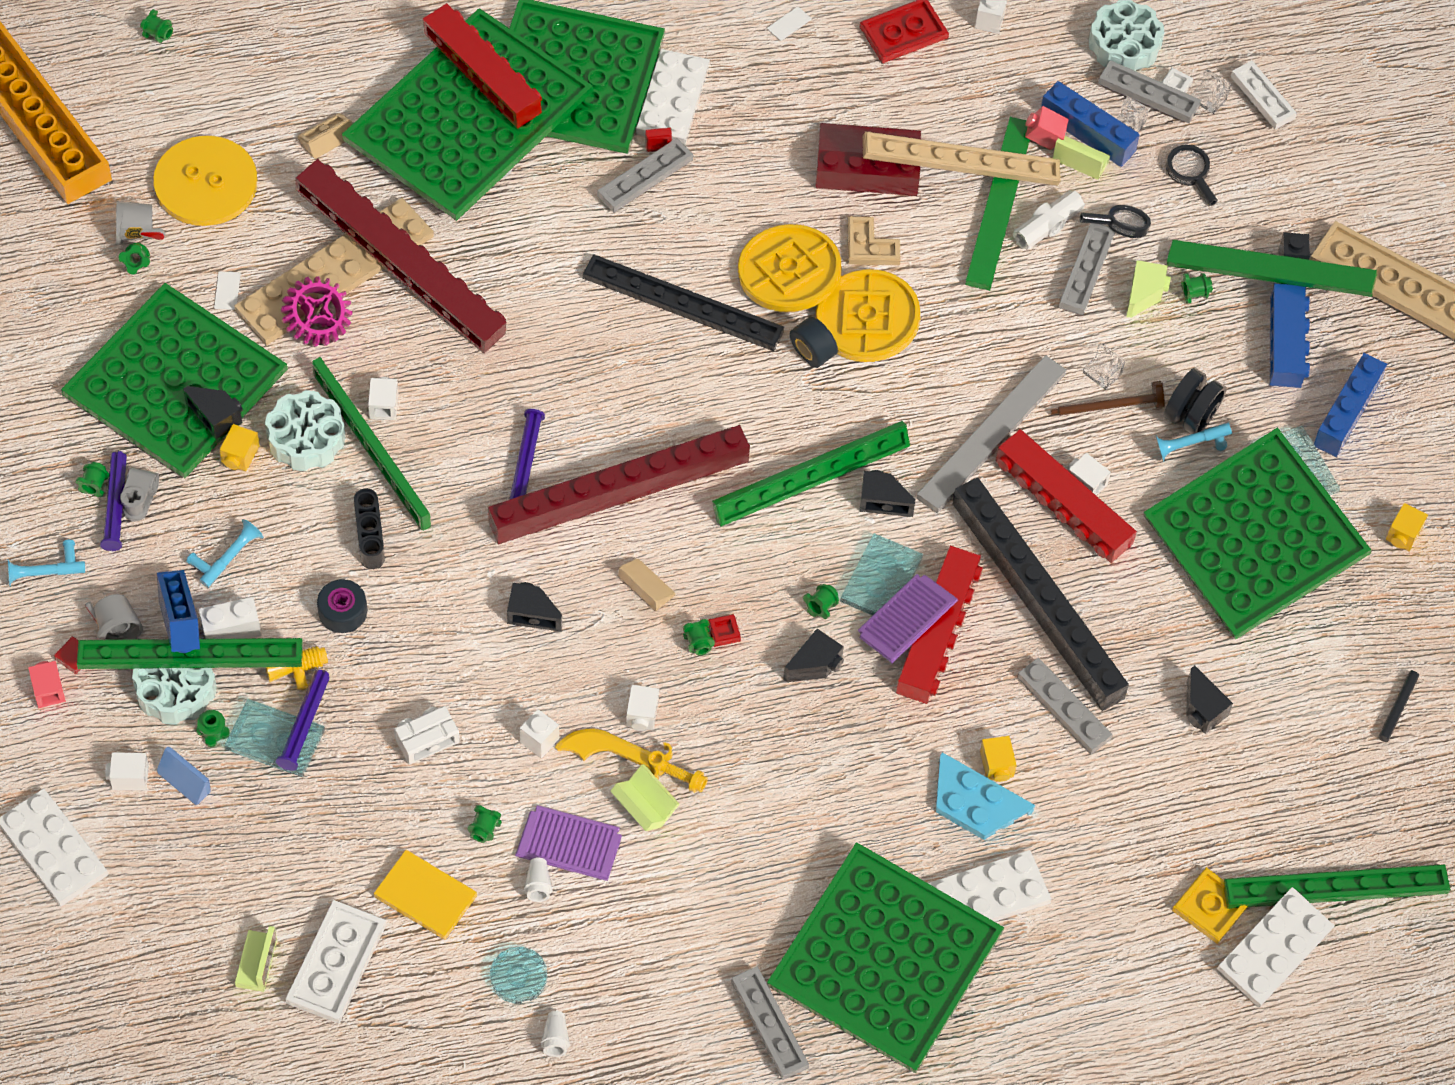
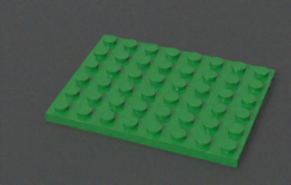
(448, 136)

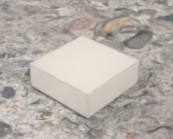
(1178, 80)

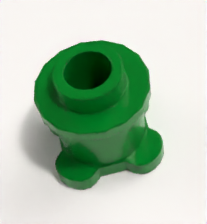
(156, 27)
(131, 263)
(1196, 287)
(92, 479)
(821, 601)
(698, 637)
(212, 727)
(484, 824)

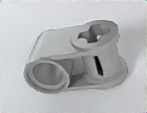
(138, 493)

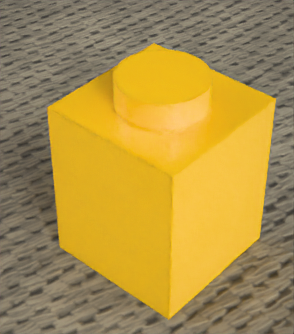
(239, 448)
(1406, 527)
(998, 758)

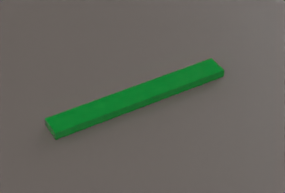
(997, 213)
(1272, 268)
(372, 444)
(811, 473)
(212, 654)
(1338, 885)

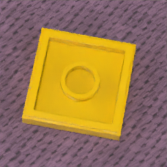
(1206, 906)

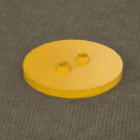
(205, 180)
(789, 268)
(871, 315)

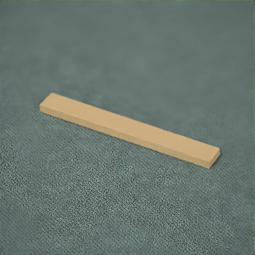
(961, 158)

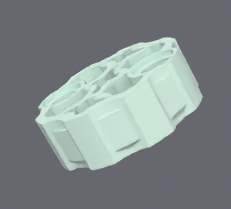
(1126, 35)
(315, 447)
(190, 698)

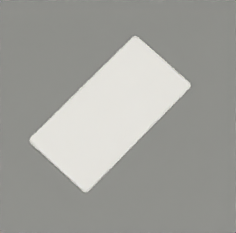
(789, 23)
(227, 290)

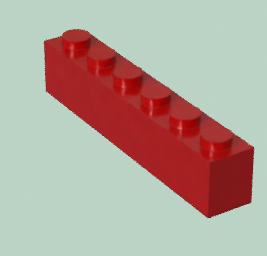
(483, 65)
(1065, 496)
(929, 651)

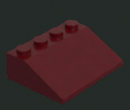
(844, 168)

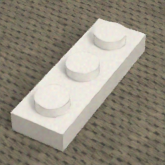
(1263, 94)

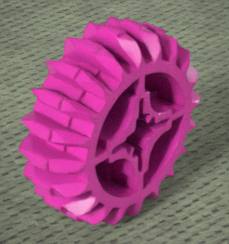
(324, 318)

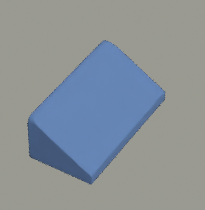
(183, 776)

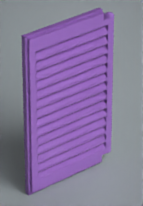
(906, 617)
(570, 842)

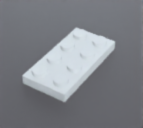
(673, 94)
(52, 847)
(999, 887)
(1275, 947)
(336, 961)

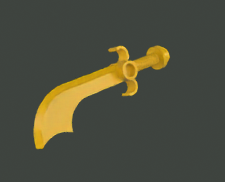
(590, 741)

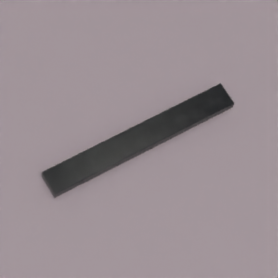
(683, 302)

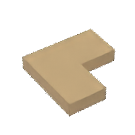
(867, 250)

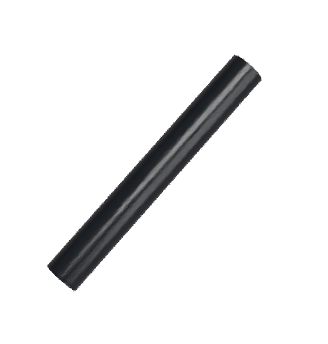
(1398, 706)

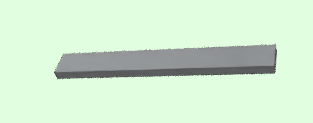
(991, 433)

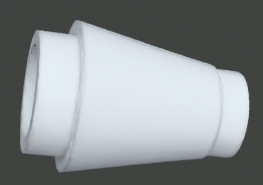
(538, 882)
(555, 1035)

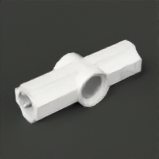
(1048, 219)

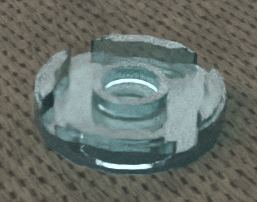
(518, 975)

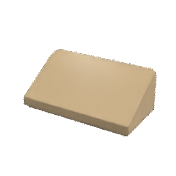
(325, 135)
(646, 583)

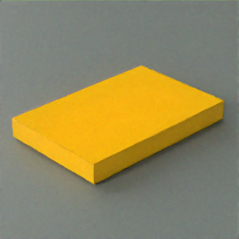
(425, 894)

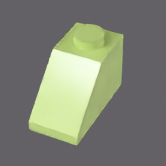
(1147, 286)

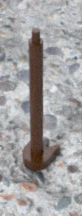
(1156, 398)

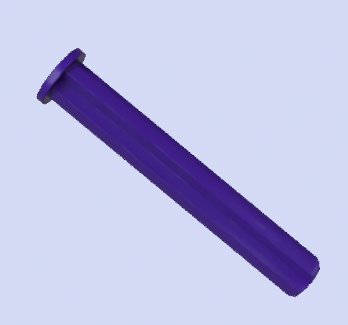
(526, 452)
(114, 505)
(303, 721)

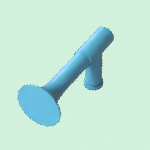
(1216, 433)
(70, 566)
(212, 572)

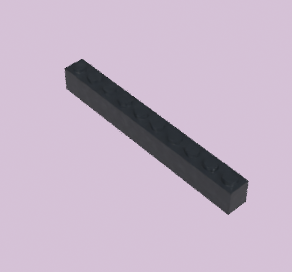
(1040, 594)

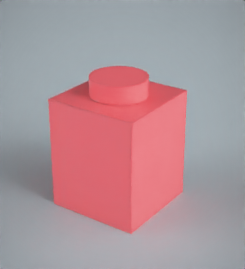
(1046, 127)
(46, 684)

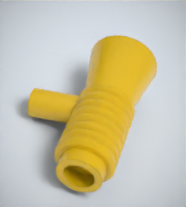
(312, 658)

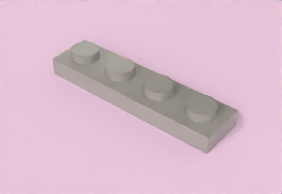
(1149, 91)
(645, 175)
(1087, 268)
(1064, 706)
(770, 1023)

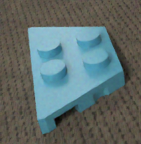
(976, 800)

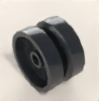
(1195, 401)

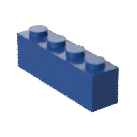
(1092, 124)
(1288, 336)
(1350, 405)
(178, 611)

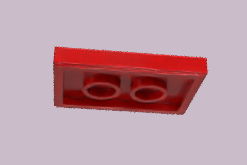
(904, 30)

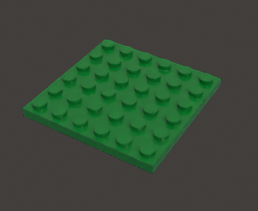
(605, 52)
(148, 362)
(1257, 533)
(885, 957)

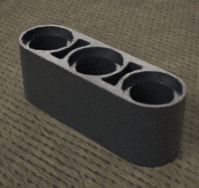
(372, 539)

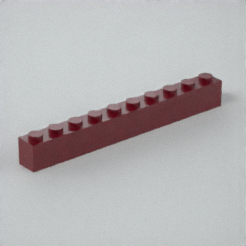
(401, 255)
(618, 484)

